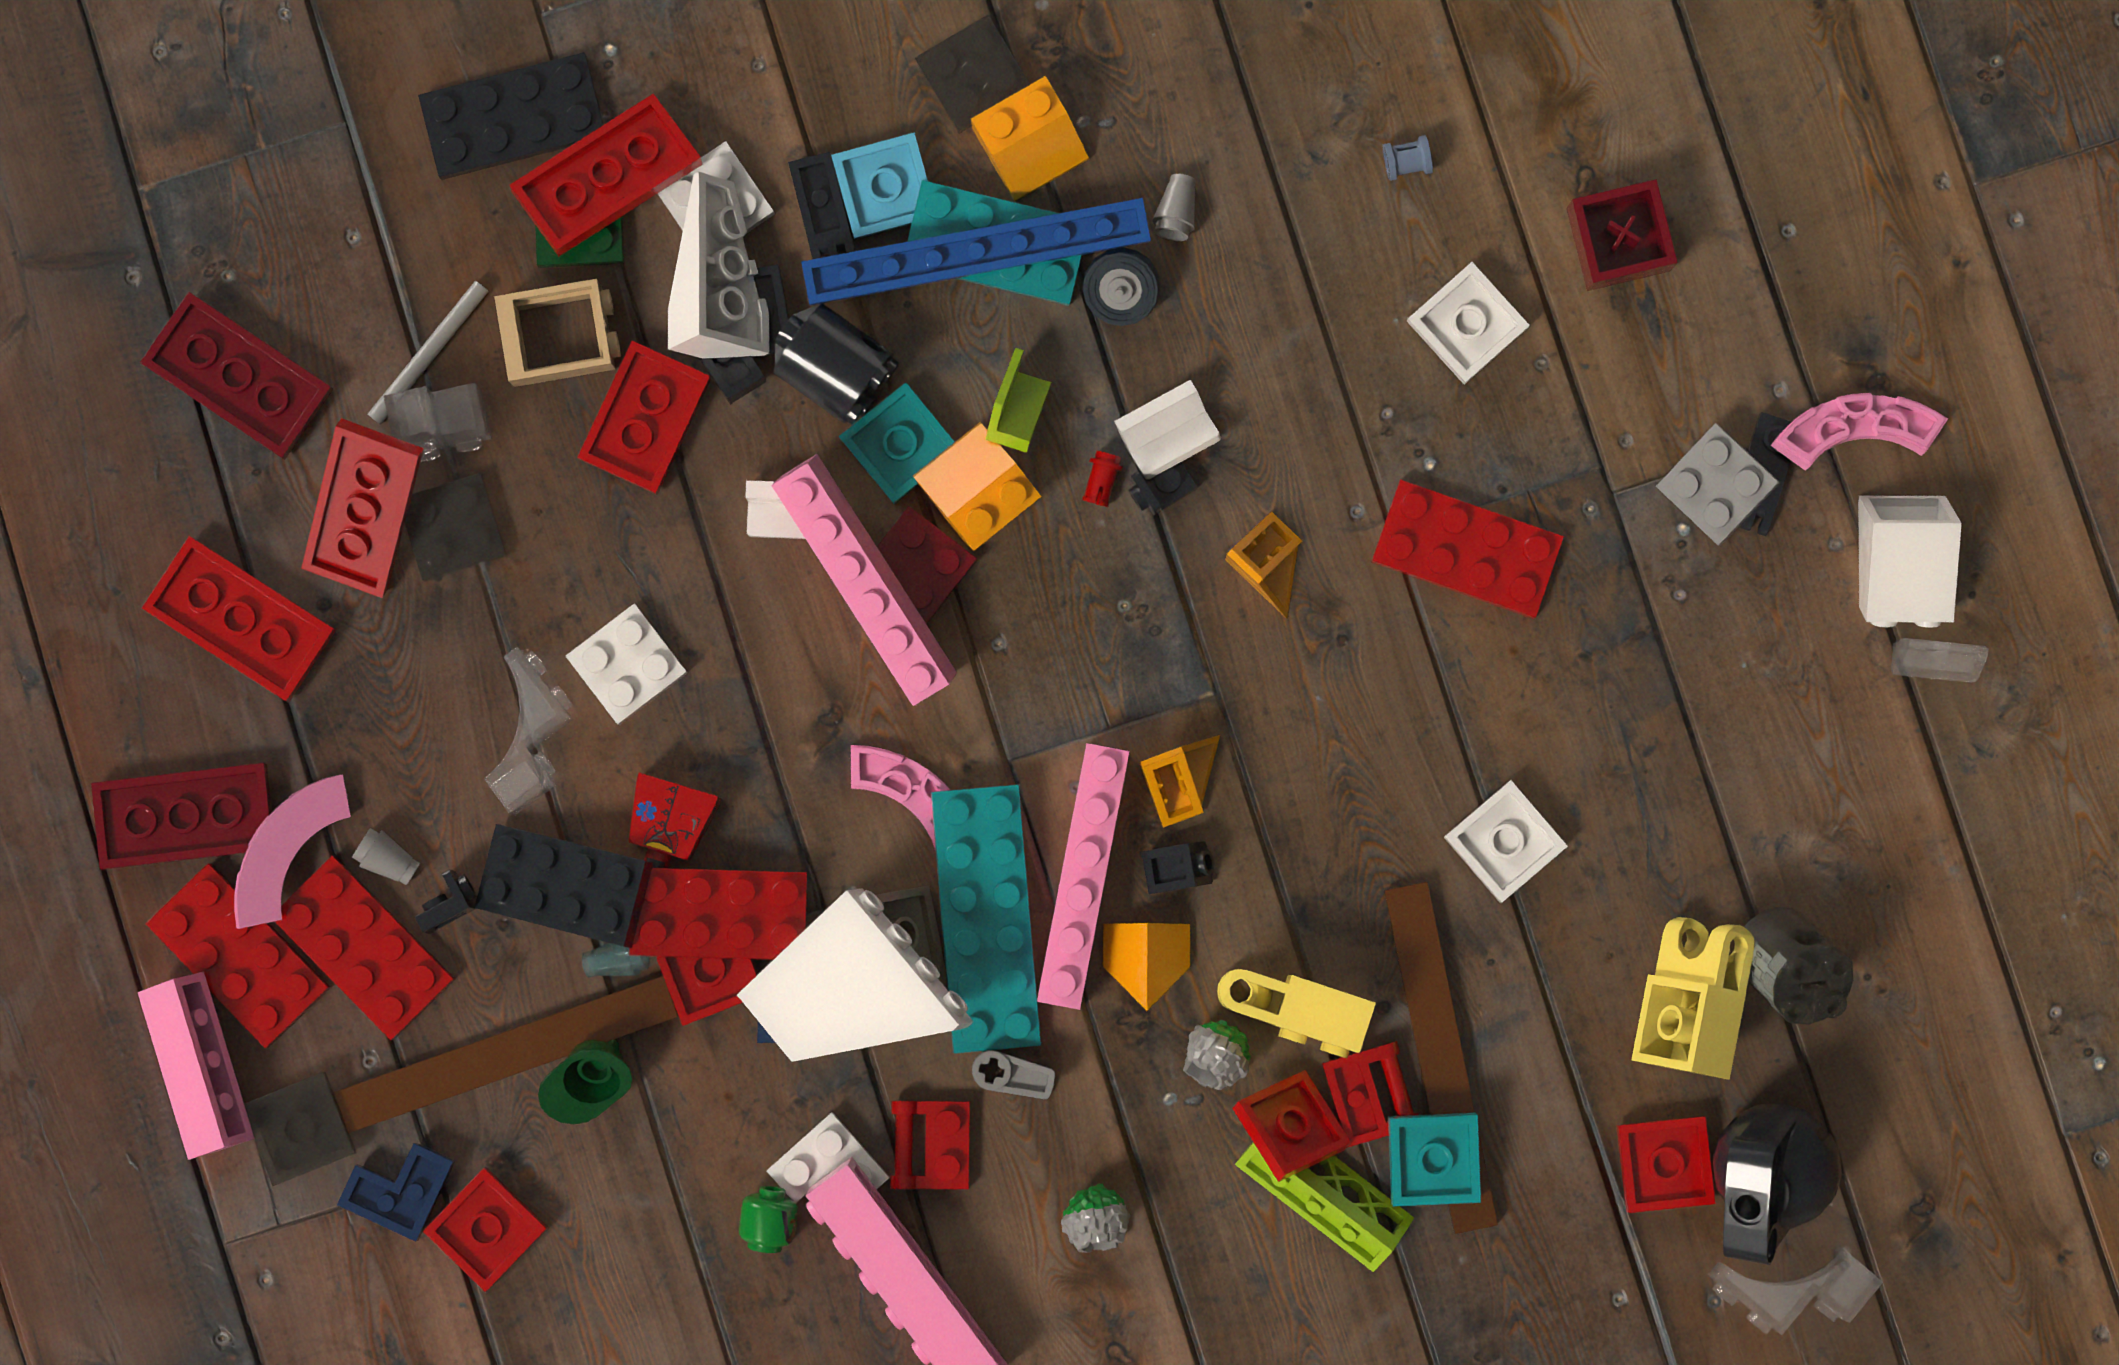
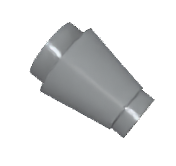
(1176, 209)
(385, 857)

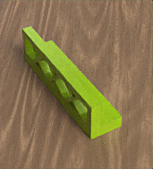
(1325, 1207)

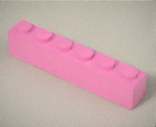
(864, 579)
(1083, 876)
(898, 1270)

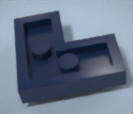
(401, 1204)

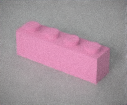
(195, 1065)

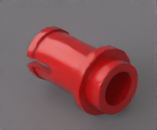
(1102, 478)

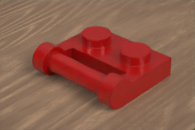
(1356, 1093)
(945, 1148)

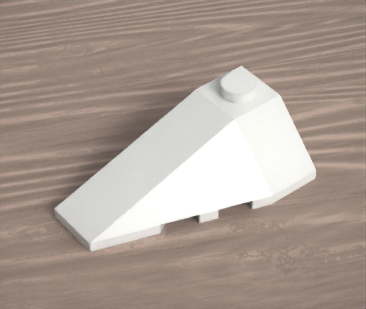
(713, 291)

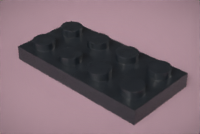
(511, 115)
(564, 885)

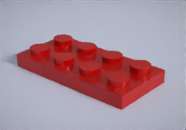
(606, 174)
(362, 507)
(1467, 549)
(239, 619)
(720, 914)
(363, 948)
(246, 967)

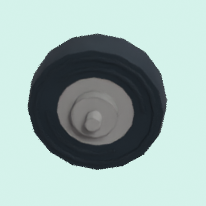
(1121, 286)

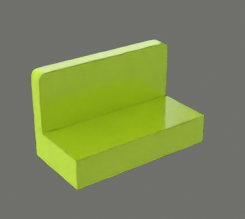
(1017, 407)

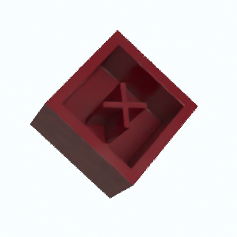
(1621, 235)

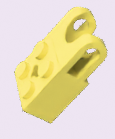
(1695, 999)
(1302, 1010)

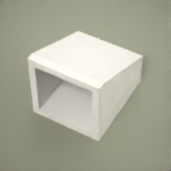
(1908, 559)

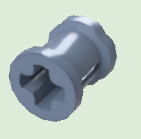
(1407, 158)

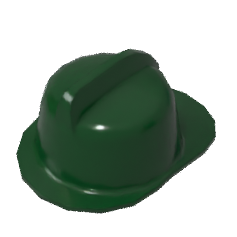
(585, 1082)

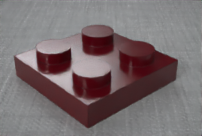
(924, 561)

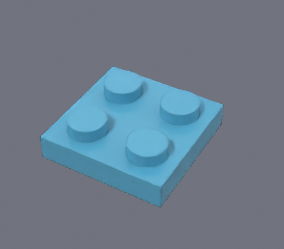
(880, 184)

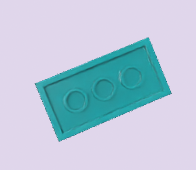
(952, 210)

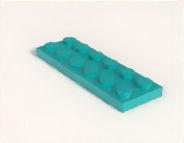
(986, 916)

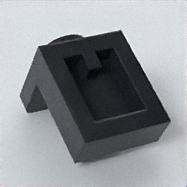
(1162, 489)
(1178, 867)
(442, 910)

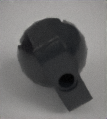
(1772, 1177)

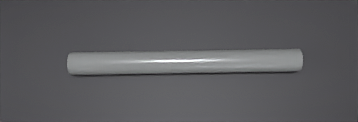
(431, 347)

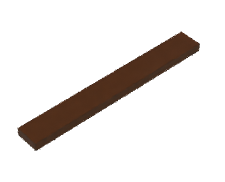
(1435, 1028)
(504, 1054)

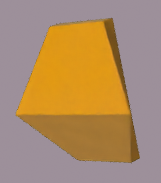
(1268, 560)
(1180, 779)
(1146, 957)

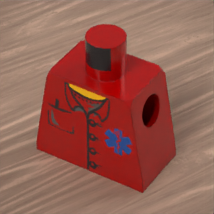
(669, 819)

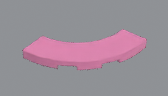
(1859, 418)
(897, 778)
(276, 843)

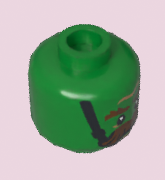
(768, 1220)

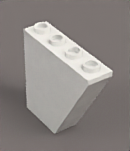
(851, 985)

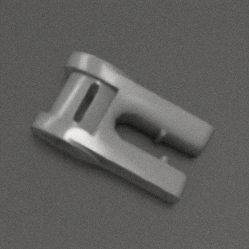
(1019, 1075)

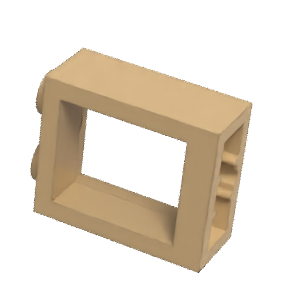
(512, 336)

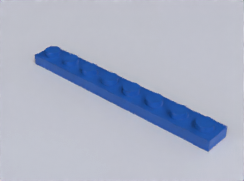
(975, 251)

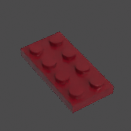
(236, 375)
(179, 815)

